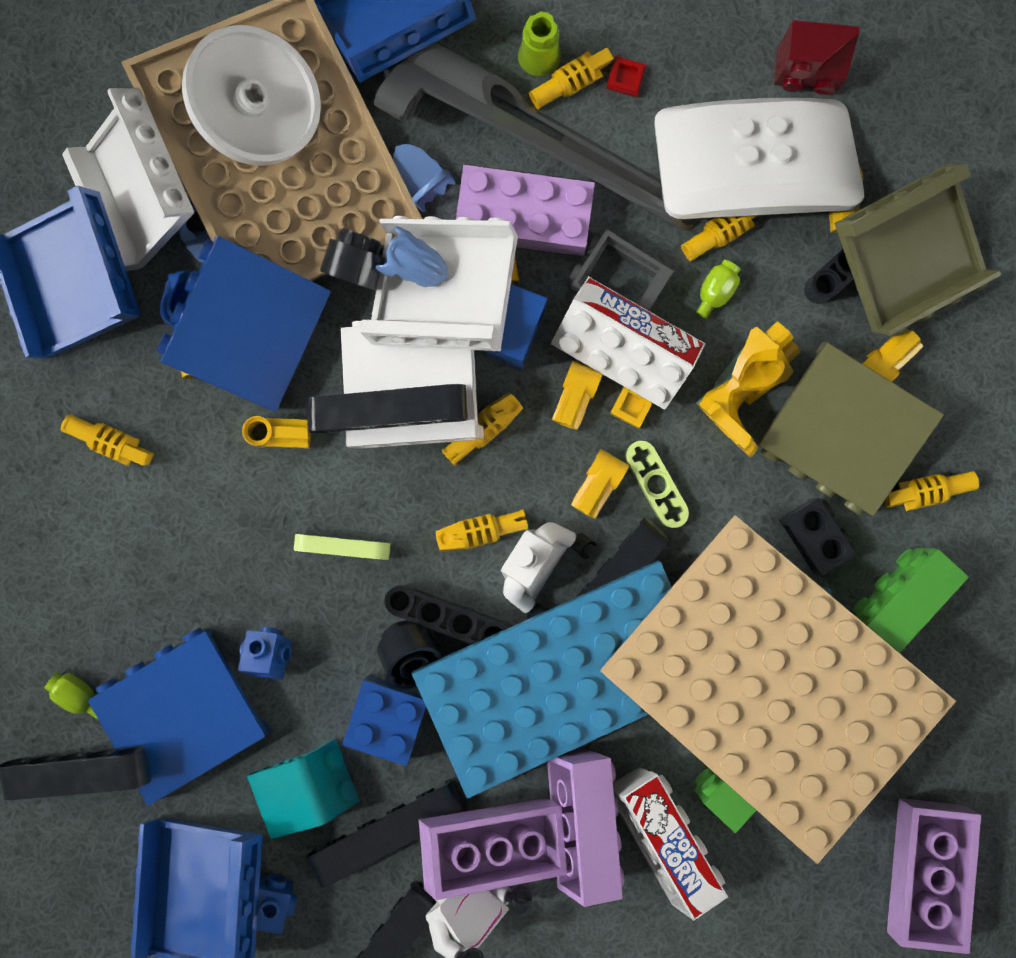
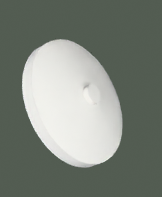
(251, 95)

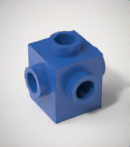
(265, 653)
(274, 903)

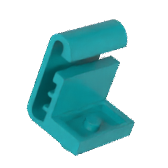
(303, 790)

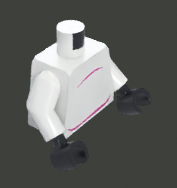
(534, 562)
(465, 921)

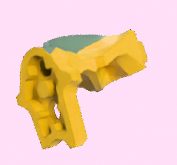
(750, 375)

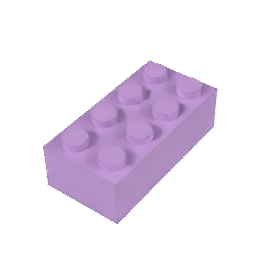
(543, 210)
(584, 789)
(492, 848)
(934, 875)

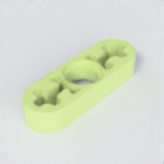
(659, 510)
(342, 547)

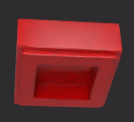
(625, 76)

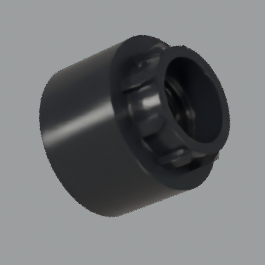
(353, 258)
(404, 649)

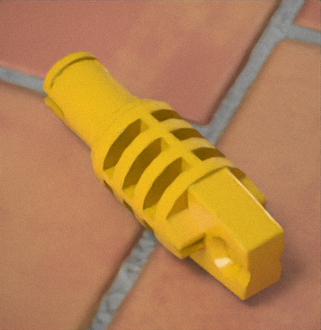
(571, 77)
(717, 234)
(494, 420)
(107, 441)
(931, 490)
(479, 531)

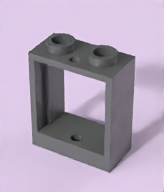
(631, 254)

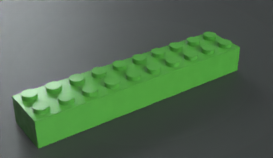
(895, 613)

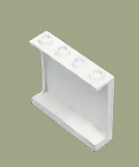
(134, 178)
(465, 308)
(398, 367)

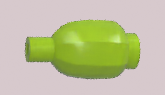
(718, 287)
(70, 693)

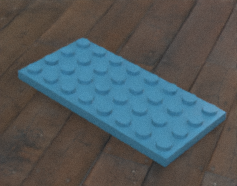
(538, 683)

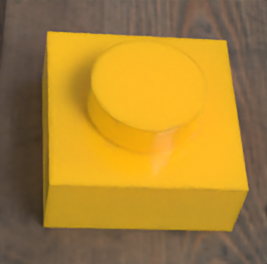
(631, 408)

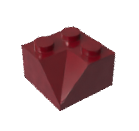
(815, 56)

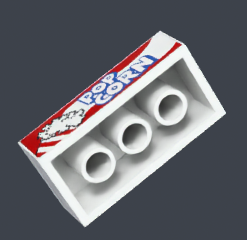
(627, 343)
(667, 842)

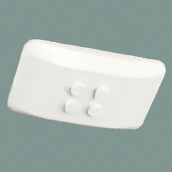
(757, 158)

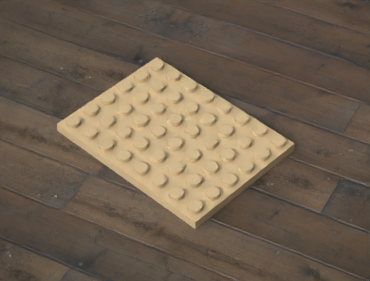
(294, 205)
(777, 688)

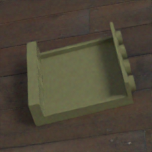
(914, 251)
(849, 430)

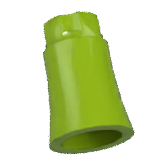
(540, 47)

